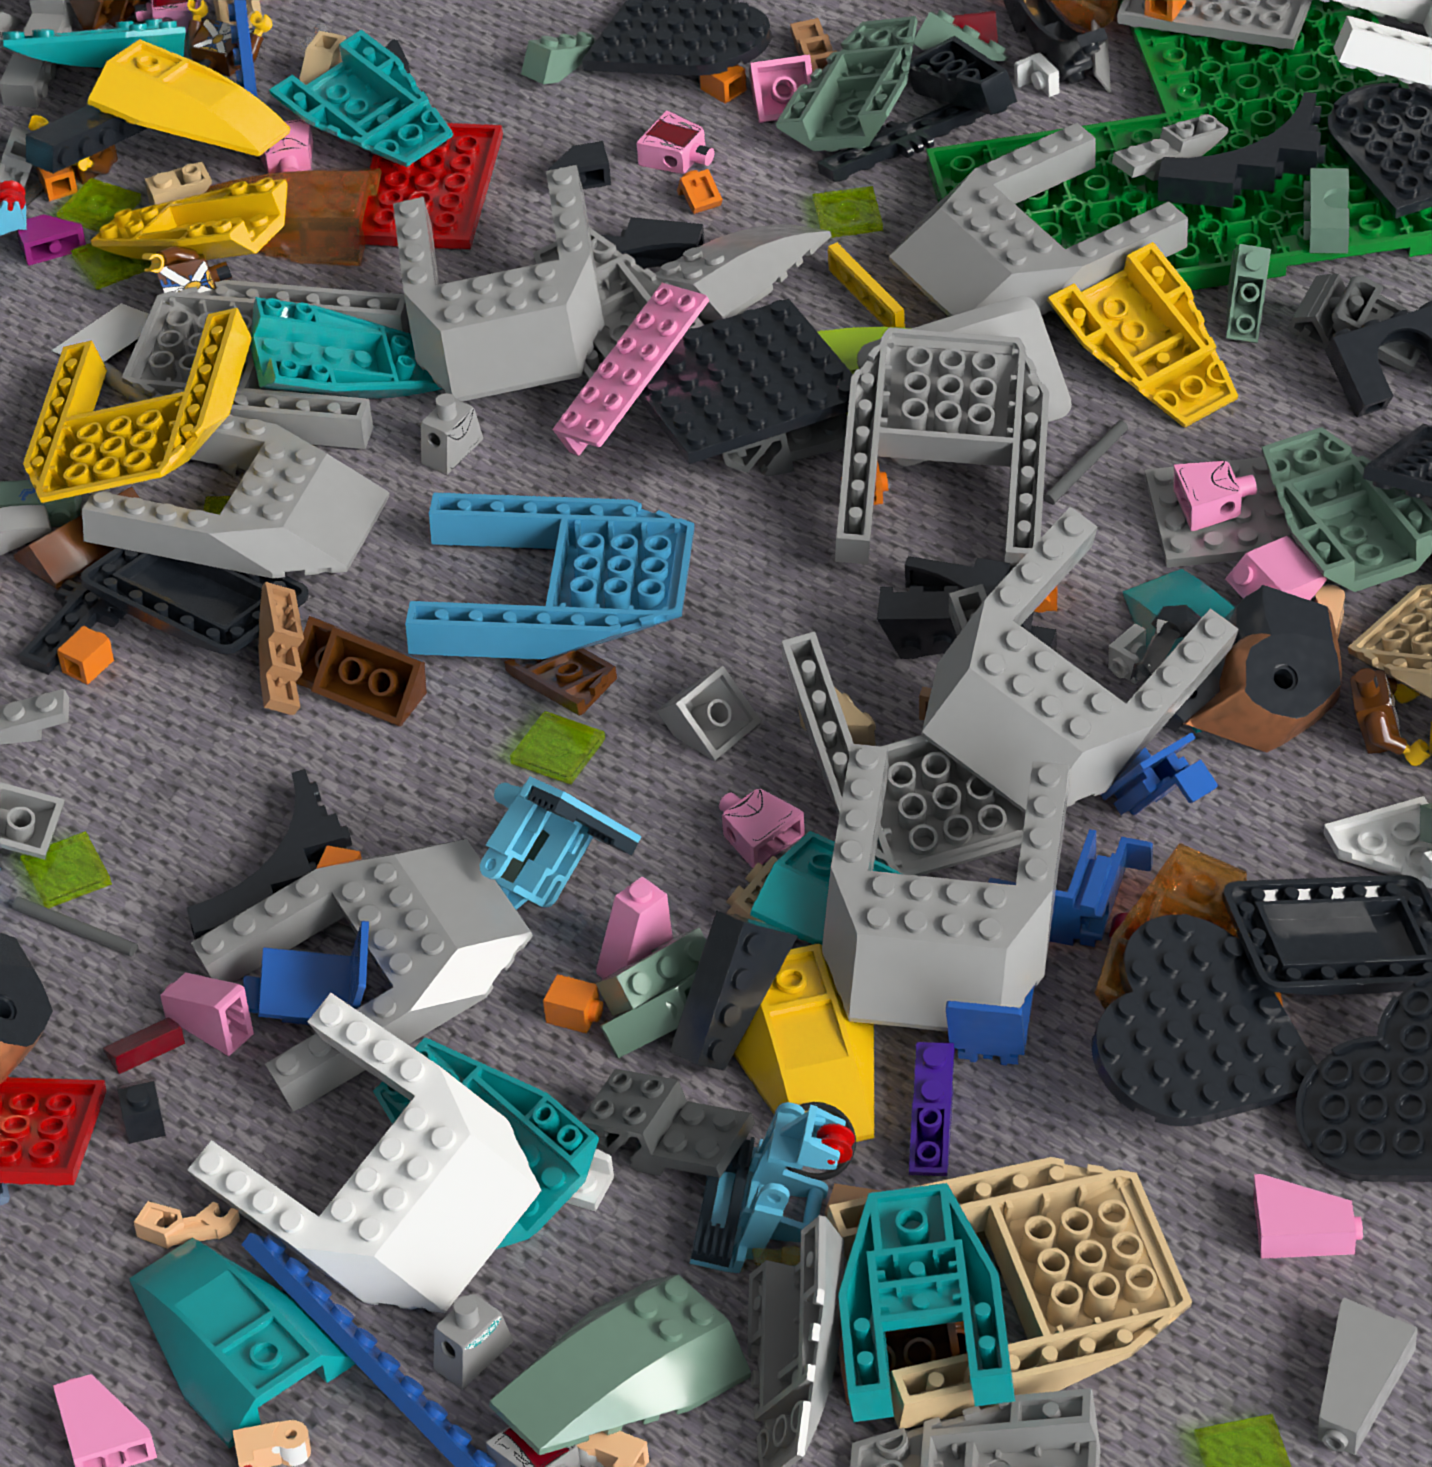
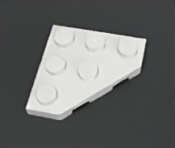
(1383, 840)

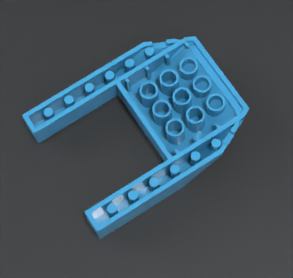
(609, 576)

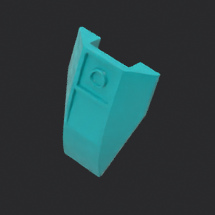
(96, 46)
(332, 353)
(798, 889)
(547, 1133)
(230, 1335)

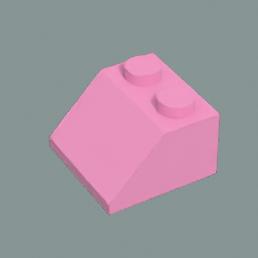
(775, 83)
(1278, 566)

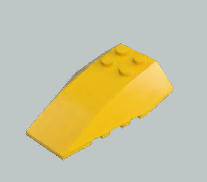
(1150, 335)

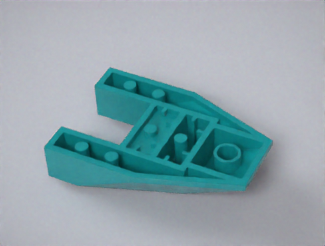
(919, 1268)

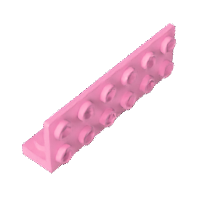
(629, 367)

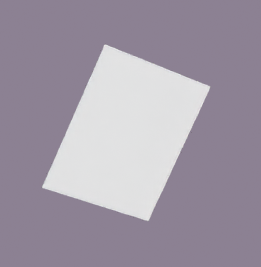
(111, 331)

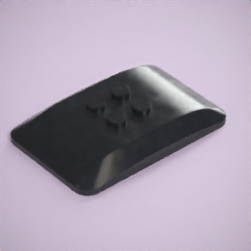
(184, 598)
(1334, 932)

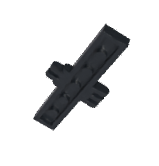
(898, 140)
(79, 610)

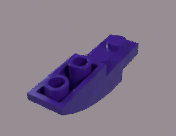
(932, 1109)

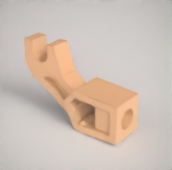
(202, 1227)

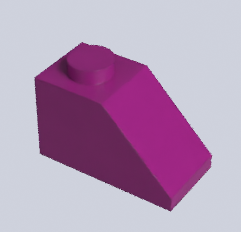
(49, 238)

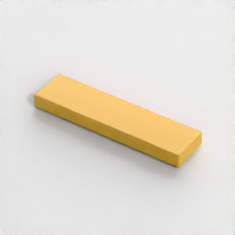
(864, 287)

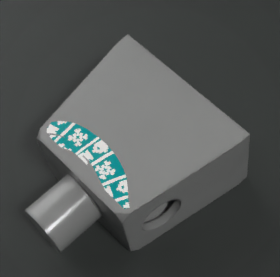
(469, 1340)

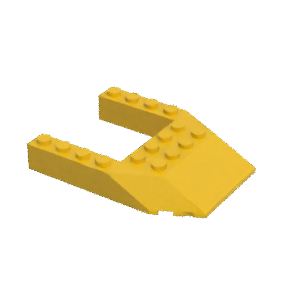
(138, 441)

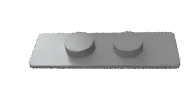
(1101, 62)

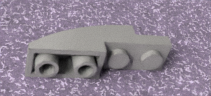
(1180, 140)
(13, 162)
(22, 525)
(26, 718)

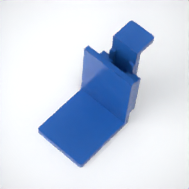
(1155, 776)
(1093, 890)
(299, 981)
(989, 1030)

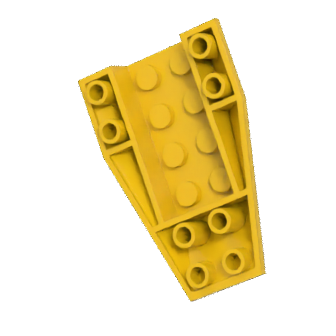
(184, 99)
(211, 223)
(806, 1047)

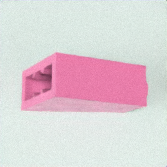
(635, 926)
(209, 1010)
(1302, 1220)
(100, 1426)

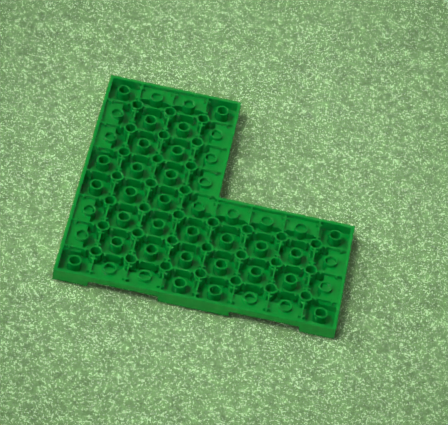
(1252, 94)

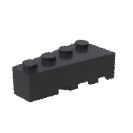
(961, 77)
(920, 620)
(729, 987)

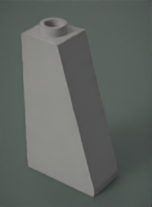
(1362, 1371)

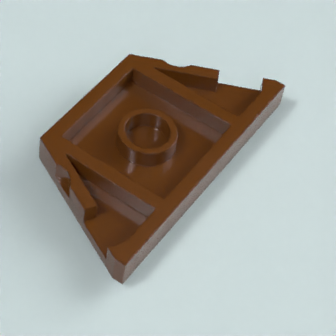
(568, 679)

